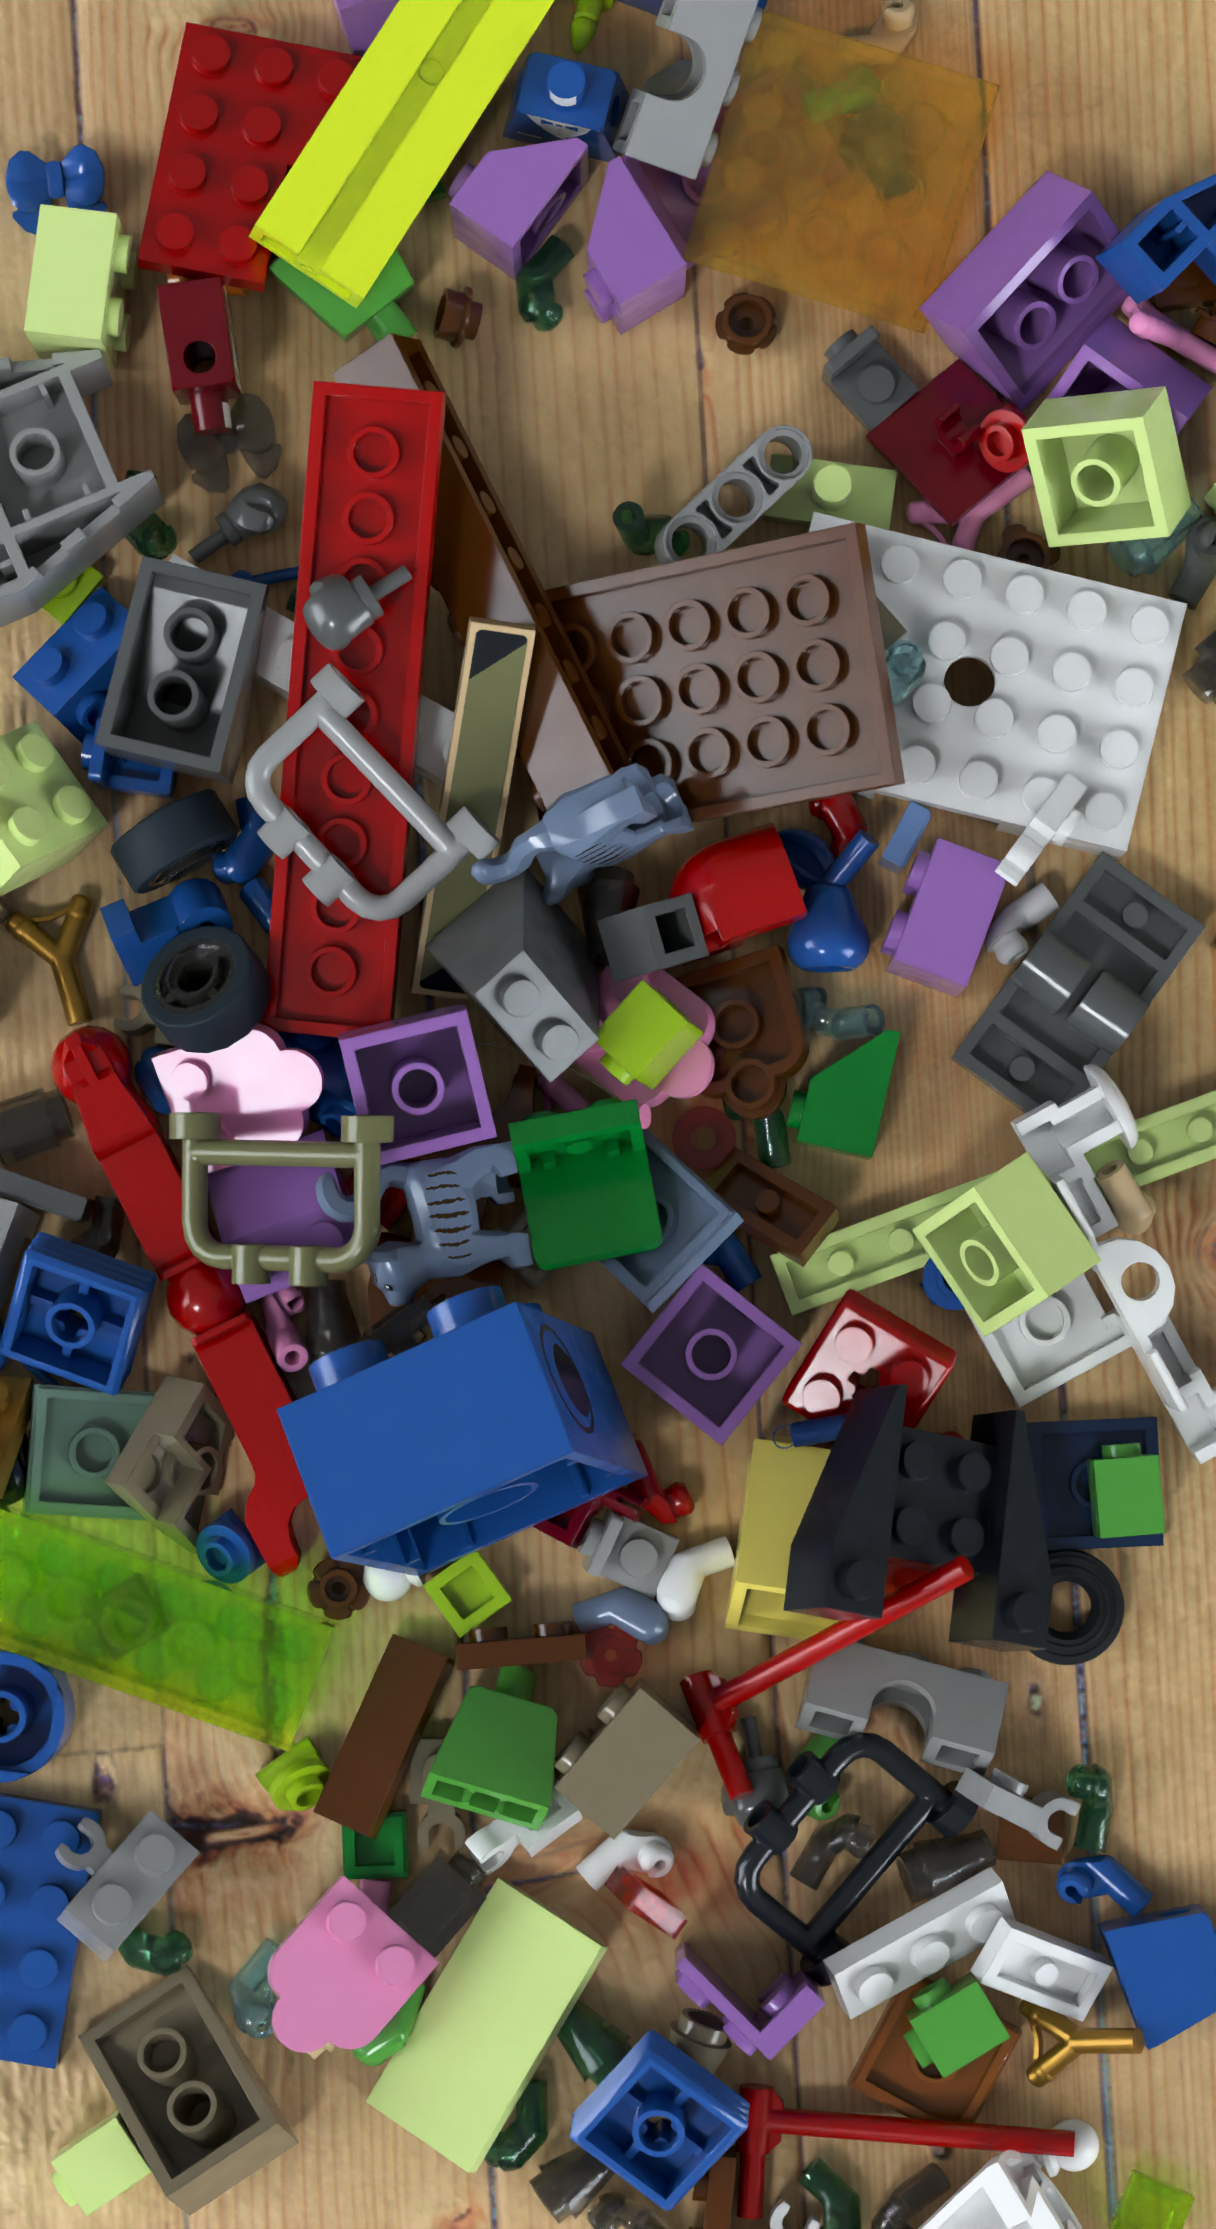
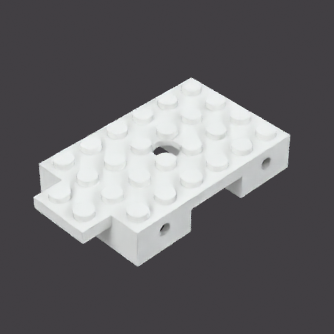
(1073, 685)

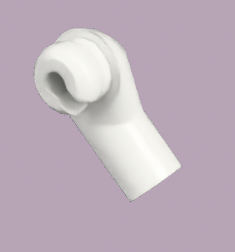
(1015, 919)
(686, 1573)
(631, 1849)

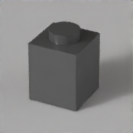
(652, 937)

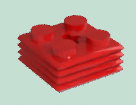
(865, 1337)

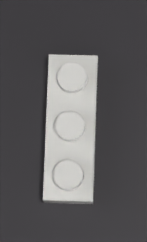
(918, 1943)

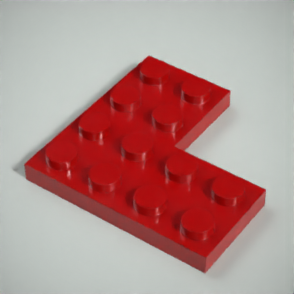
(228, 141)

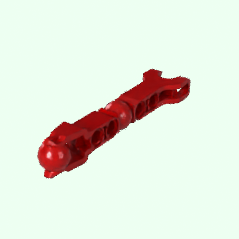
(95, 1073)

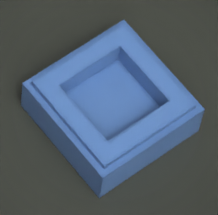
(905, 838)

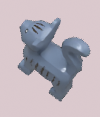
(592, 830)
(444, 1218)

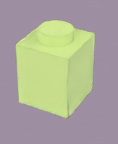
(99, 2165)

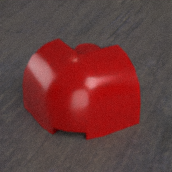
(740, 888)

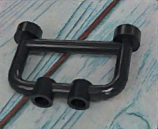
(814, 1783)

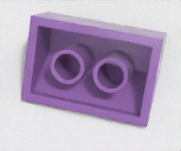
(1030, 290)

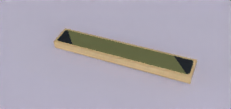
(476, 773)

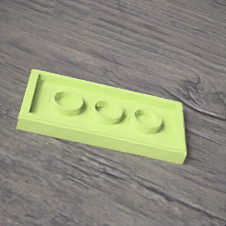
(487, 2025)

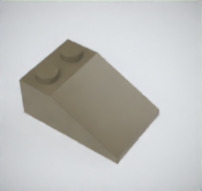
(187, 2091)

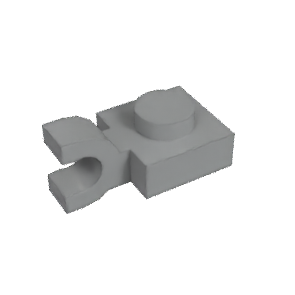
(1005, 1797)

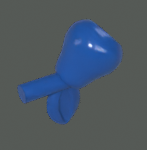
(833, 932)

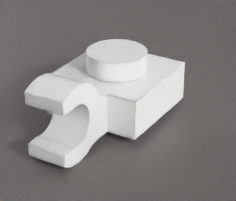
(496, 1842)

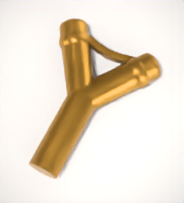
(60, 952)
(1072, 2042)

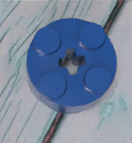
(44, 1710)

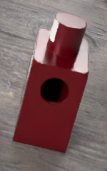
(196, 329)

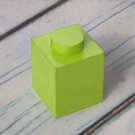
(645, 1037)

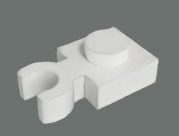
(1052, 822)

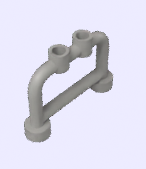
(287, 832)

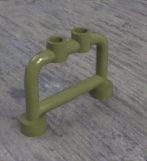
(254, 1261)

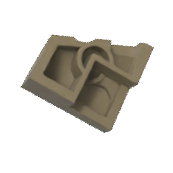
(174, 1458)

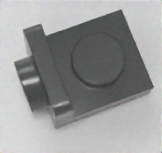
(866, 377)

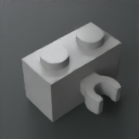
(123, 1881)

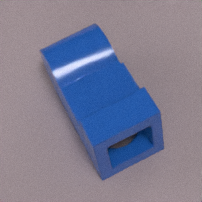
(145, 930)

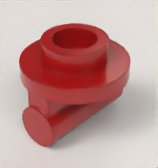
(1003, 439)

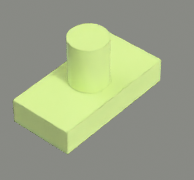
(836, 490)

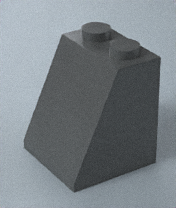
(525, 972)

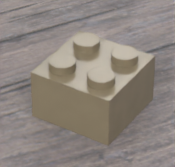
(625, 1756)

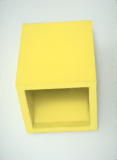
(772, 1508)

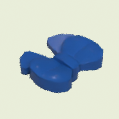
(35, 182)

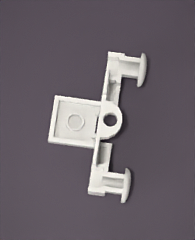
(1070, 1327)

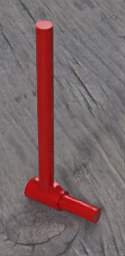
(715, 1700)
(770, 2120)

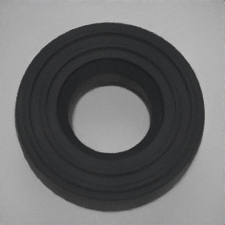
(1105, 1613)

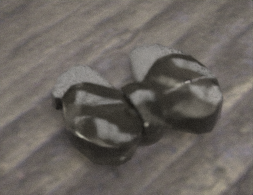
(251, 433)

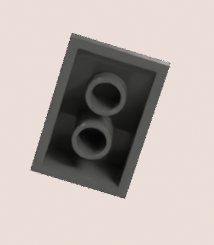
(185, 671)

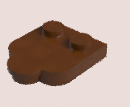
(756, 1032)

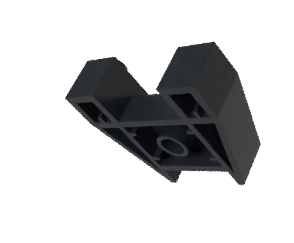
(917, 1505)

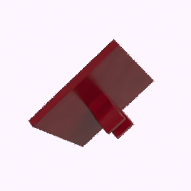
(937, 442)

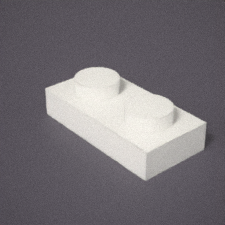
(1041, 1968)

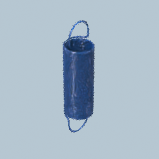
(814, 1430)

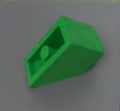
(846, 1100)

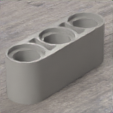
(754, 478)

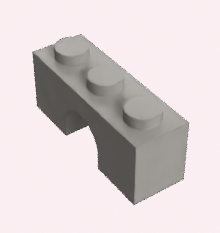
(678, 127)
(954, 1706)

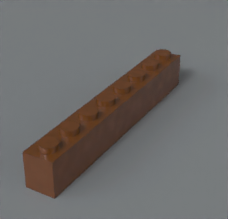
(488, 576)

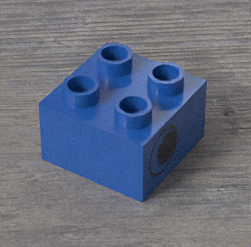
(458, 1435)

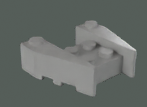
(56, 481)

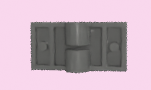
(1078, 988)

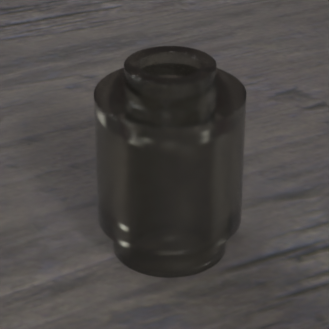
(33, 1125)

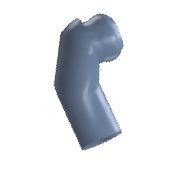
(626, 1610)

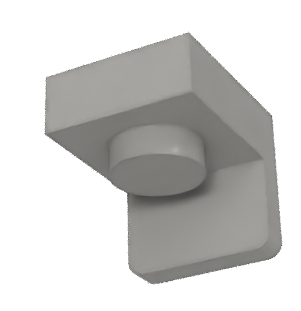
(627, 1551)

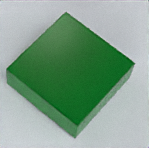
(380, 1857)

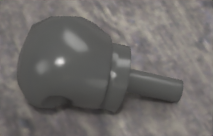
(251, 512)
(344, 609)
(763, 1773)

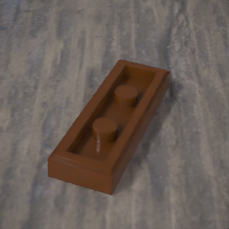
(384, 1736)

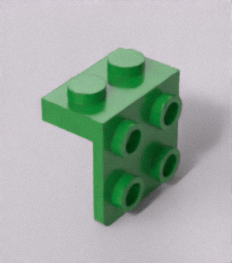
(586, 1184)

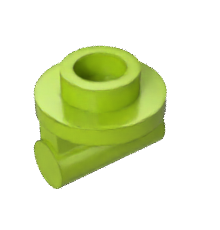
(295, 1777)

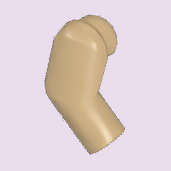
(893, 27)
(1129, 1204)

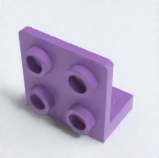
(784, 2009)

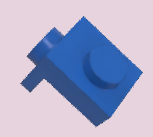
(124, 775)

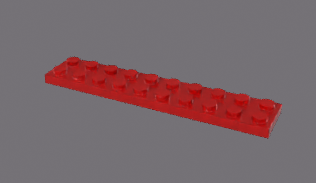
(363, 515)

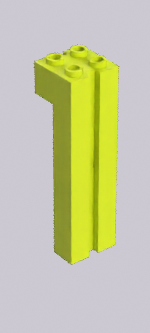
(392, 137)

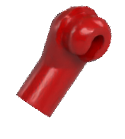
(663, 1503)

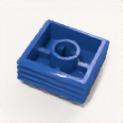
(42, 1322)
(664, 2156)

